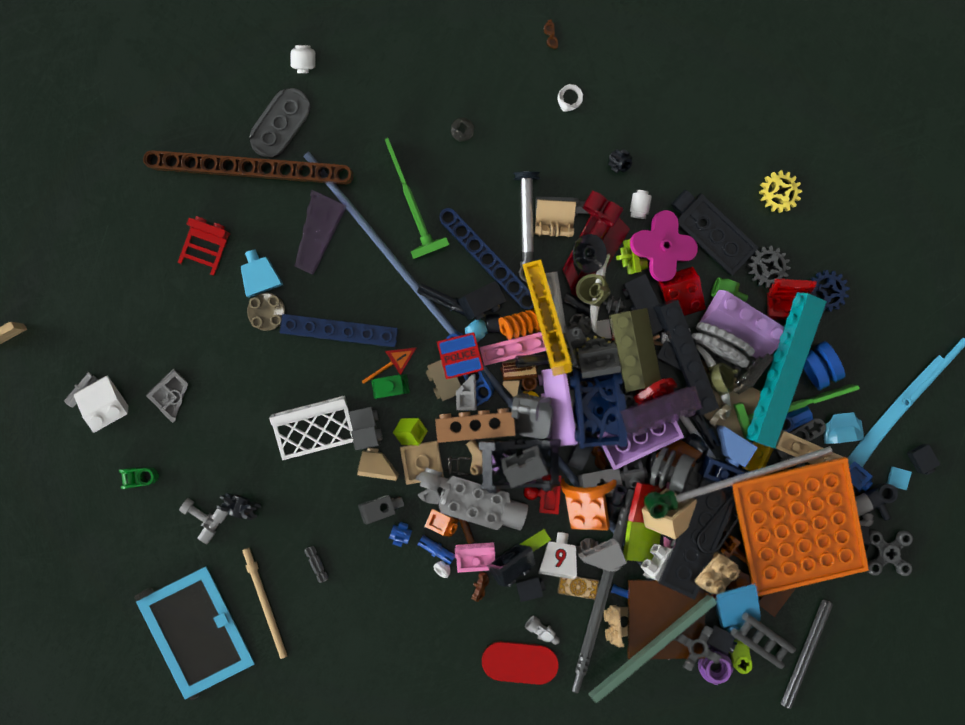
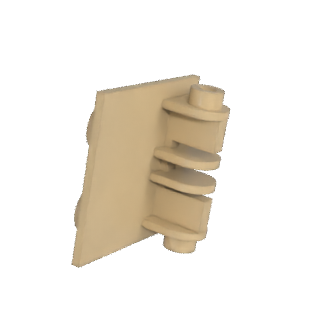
(555, 218)

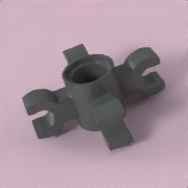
(692, 658)

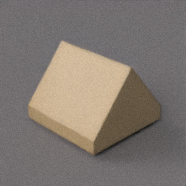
(512, 387)

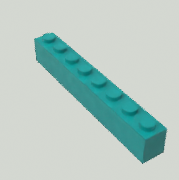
(786, 369)

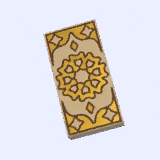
(578, 587)

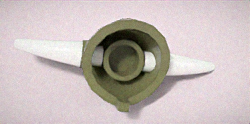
(593, 291)
(720, 376)

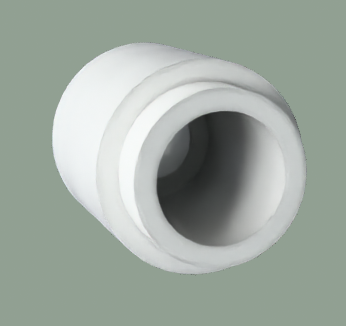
(640, 204)

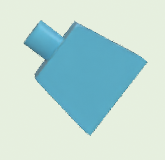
(259, 275)

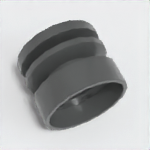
(677, 476)

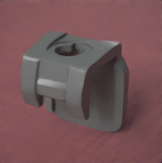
(532, 415)

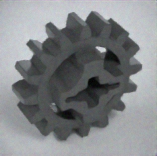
(773, 259)

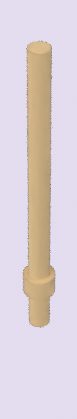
(252, 567)

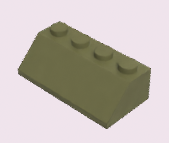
(635, 349)

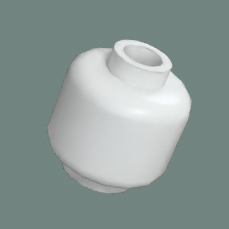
(302, 58)

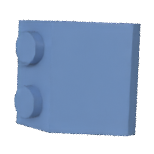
(734, 448)

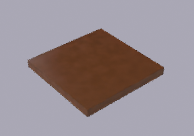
(652, 611)

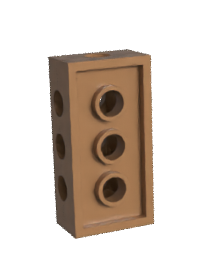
(446, 434)

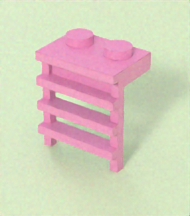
(474, 556)

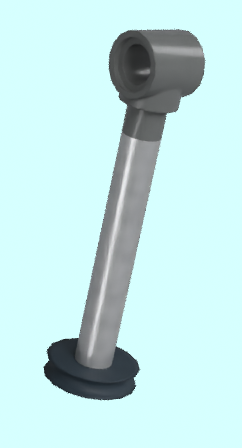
(527, 217)

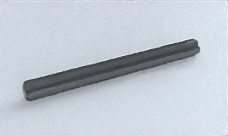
(806, 654)

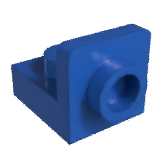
(860, 477)

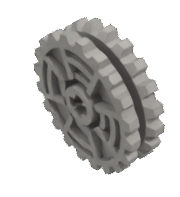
(723, 344)

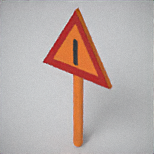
(398, 358)

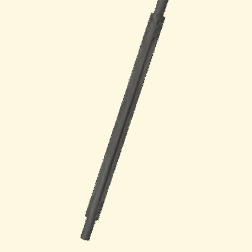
(601, 598)

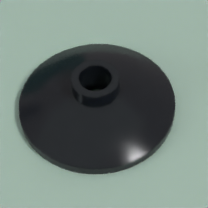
(595, 253)

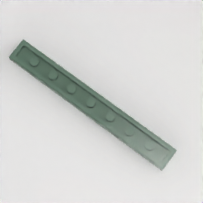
(652, 648)

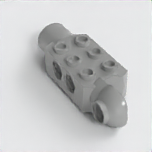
(471, 503)

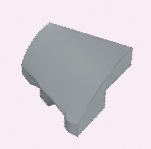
(168, 394)

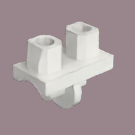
(654, 567)

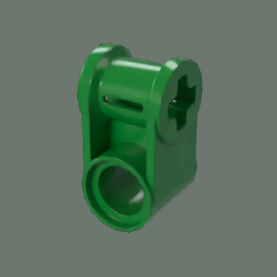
(135, 477)

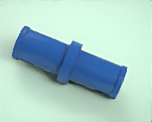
(436, 549)

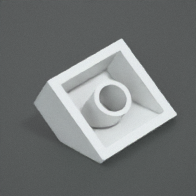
(101, 404)

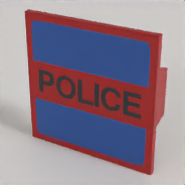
(460, 355)

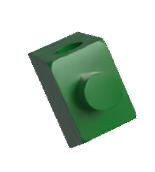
(390, 386)

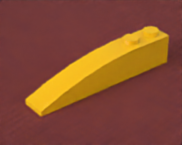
(547, 318)

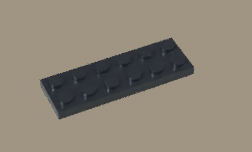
(686, 557)

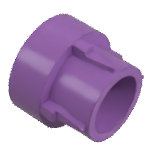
(718, 676)

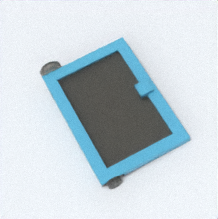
(194, 632)

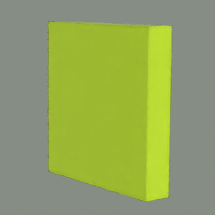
(639, 542)

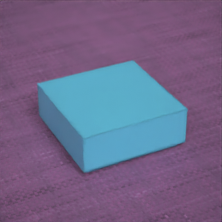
(899, 478)

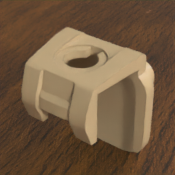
(718, 574)
(615, 631)

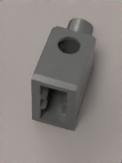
(371, 510)

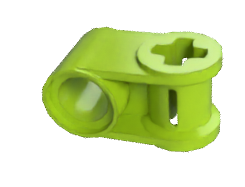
(740, 653)

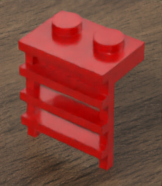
(213, 234)
(782, 295)

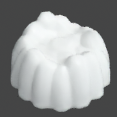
(442, 569)

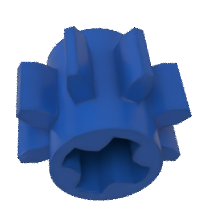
(400, 534)

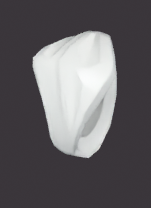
(565, 106)

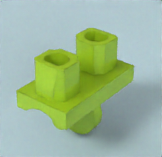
(630, 260)

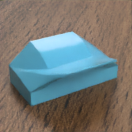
(843, 429)

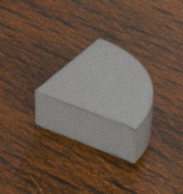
(430, 496)

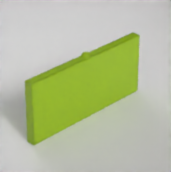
(537, 540)

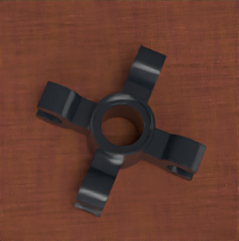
(238, 506)

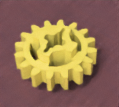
(777, 184)

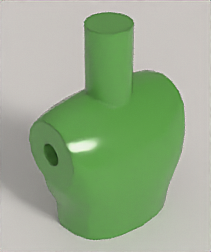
(730, 286)

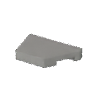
(466, 395)

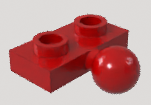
(548, 499)

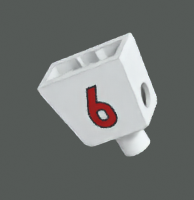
(559, 558)

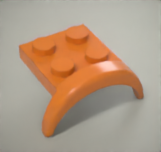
(588, 506)

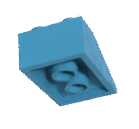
(734, 604)

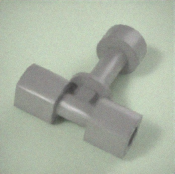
(209, 522)

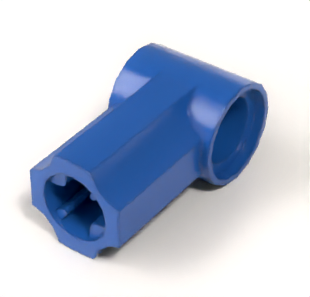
(797, 418)

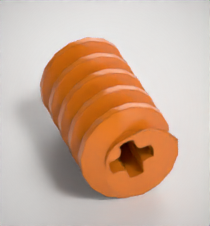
(519, 324)

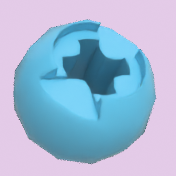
(478, 328)

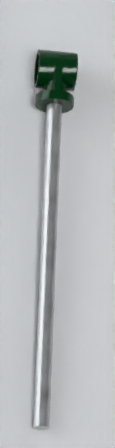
(660, 504)

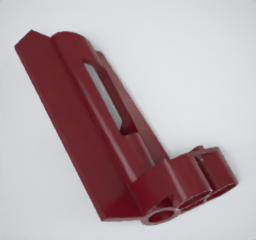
(603, 223)

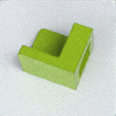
(410, 431)

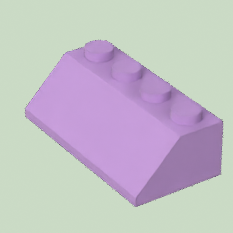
(744, 322)
(563, 420)
(641, 444)

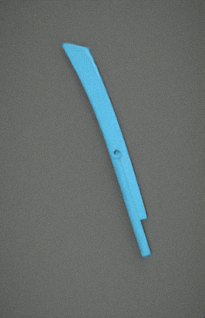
(901, 405)

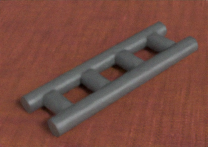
(753, 642)

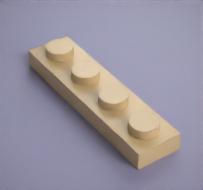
(797, 446)

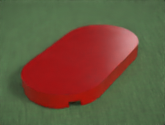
(520, 663)

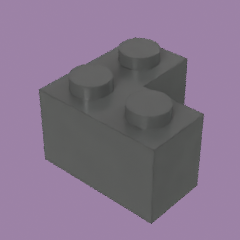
(364, 427)

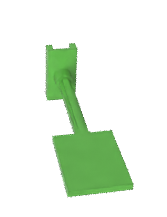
(428, 244)
(745, 419)

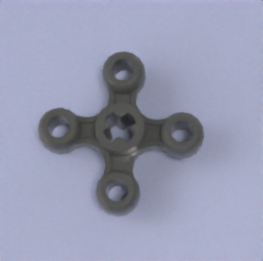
(894, 558)

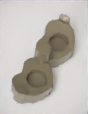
(719, 414)

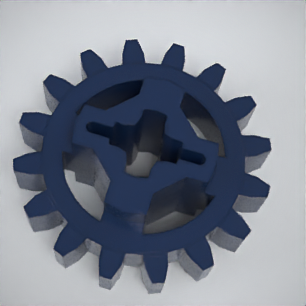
(831, 283)

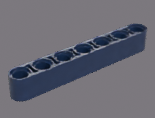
(481, 252)

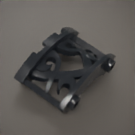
(497, 447)

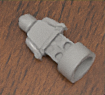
(543, 632)

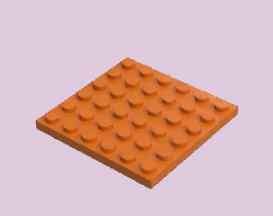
(800, 526)

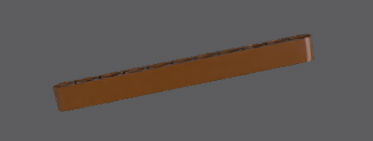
(239, 167)

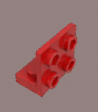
(686, 289)

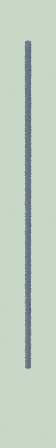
(431, 306)

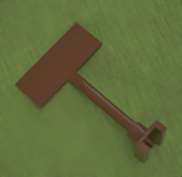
(770, 602)

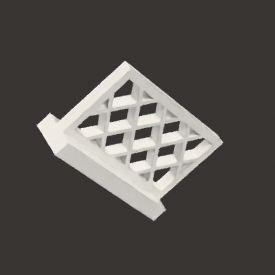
(305, 413)

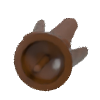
(529, 384)

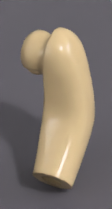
(476, 465)

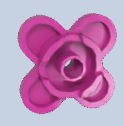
(663, 246)

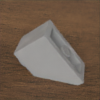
(605, 556)

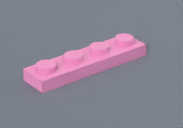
(510, 349)

